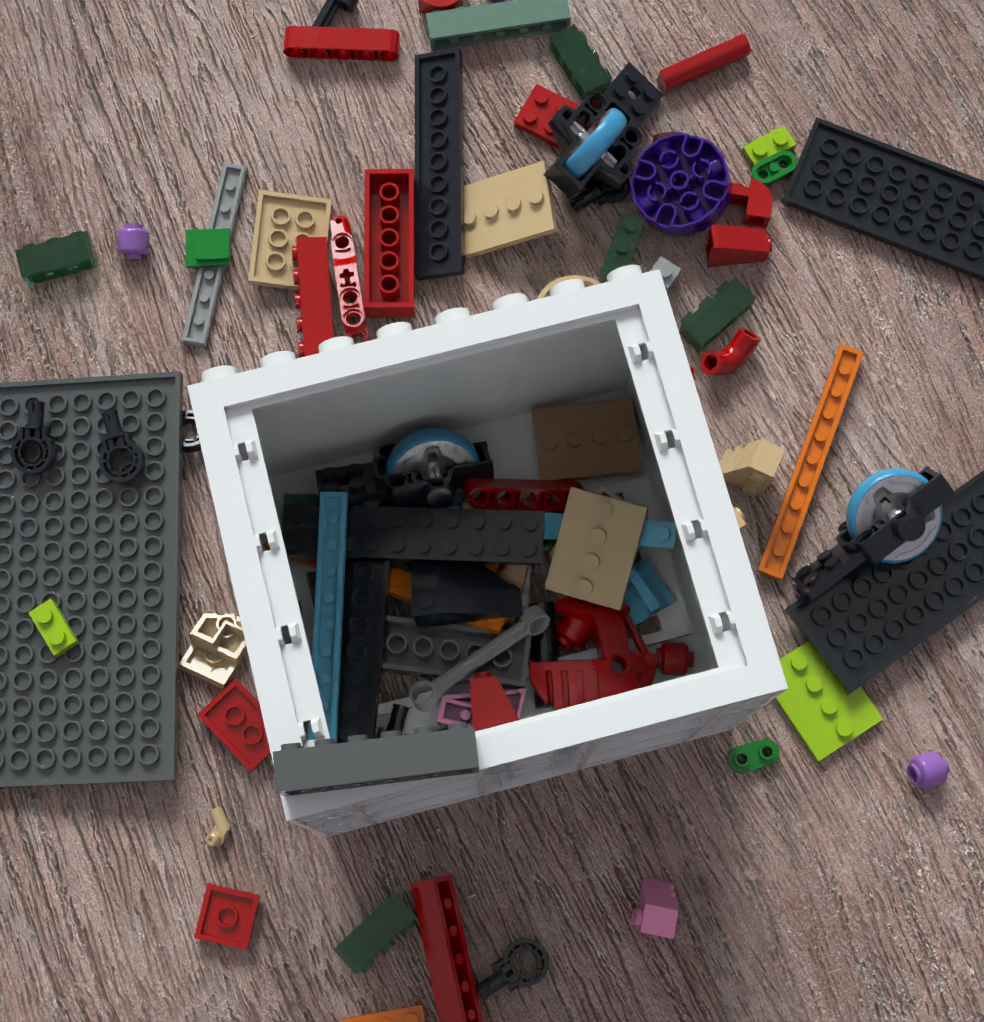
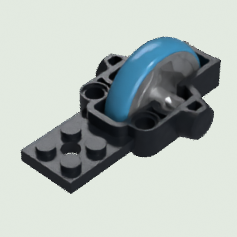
(604, 146)
(403, 465)
(887, 521)

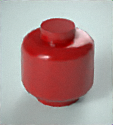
(572, 633)
(674, 658)

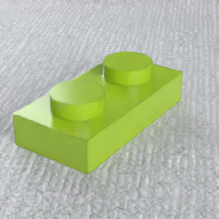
(768, 145)
(54, 627)

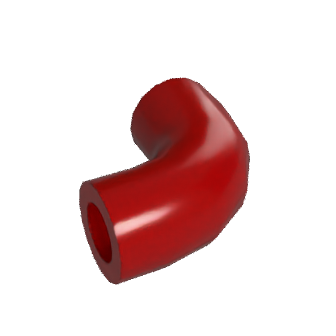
(732, 356)

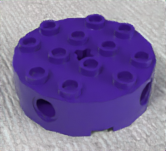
(686, 161)

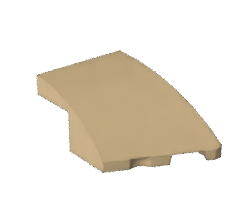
(215, 649)

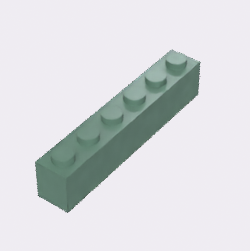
(495, 22)

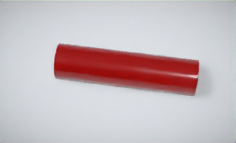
(703, 63)

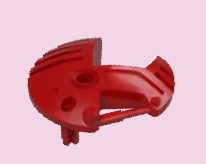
(585, 680)

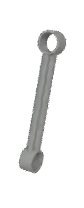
(531, 622)

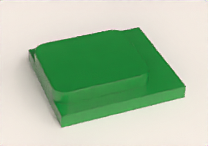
(208, 248)

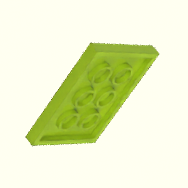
(820, 706)

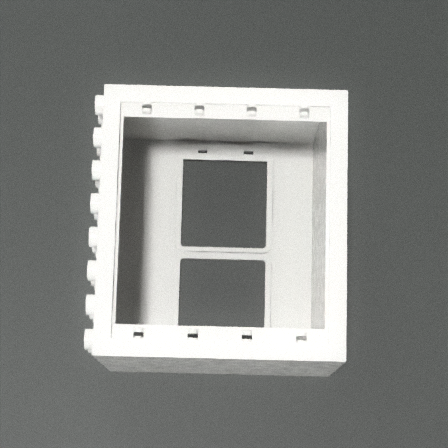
(482, 378)

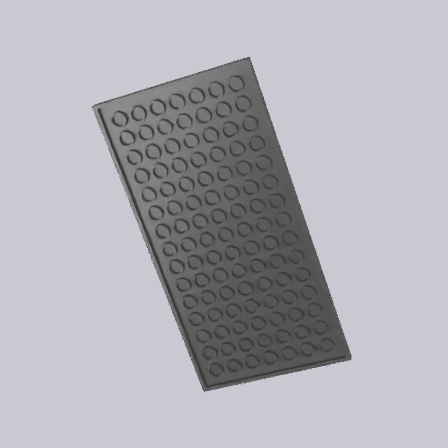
(112, 570)

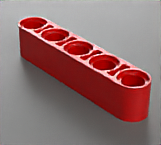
(341, 43)
(515, 490)

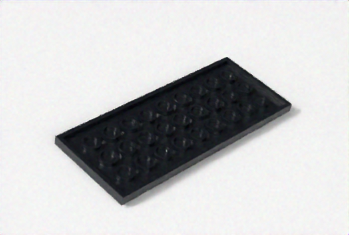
(891, 197)
(893, 607)

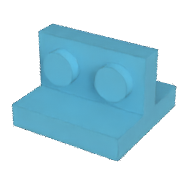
(646, 593)

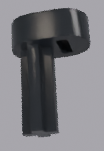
(330, 9)

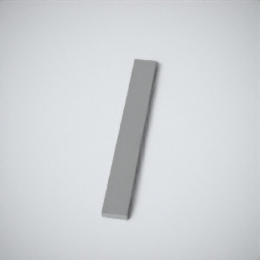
(210, 279)

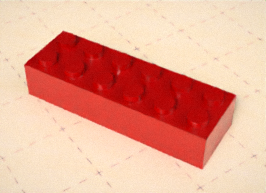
(389, 243)

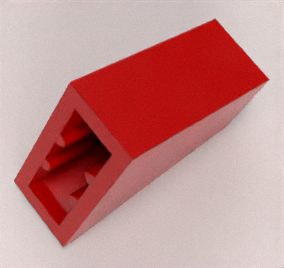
(736, 245)
(489, 702)

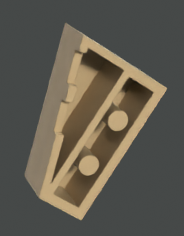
(751, 466)

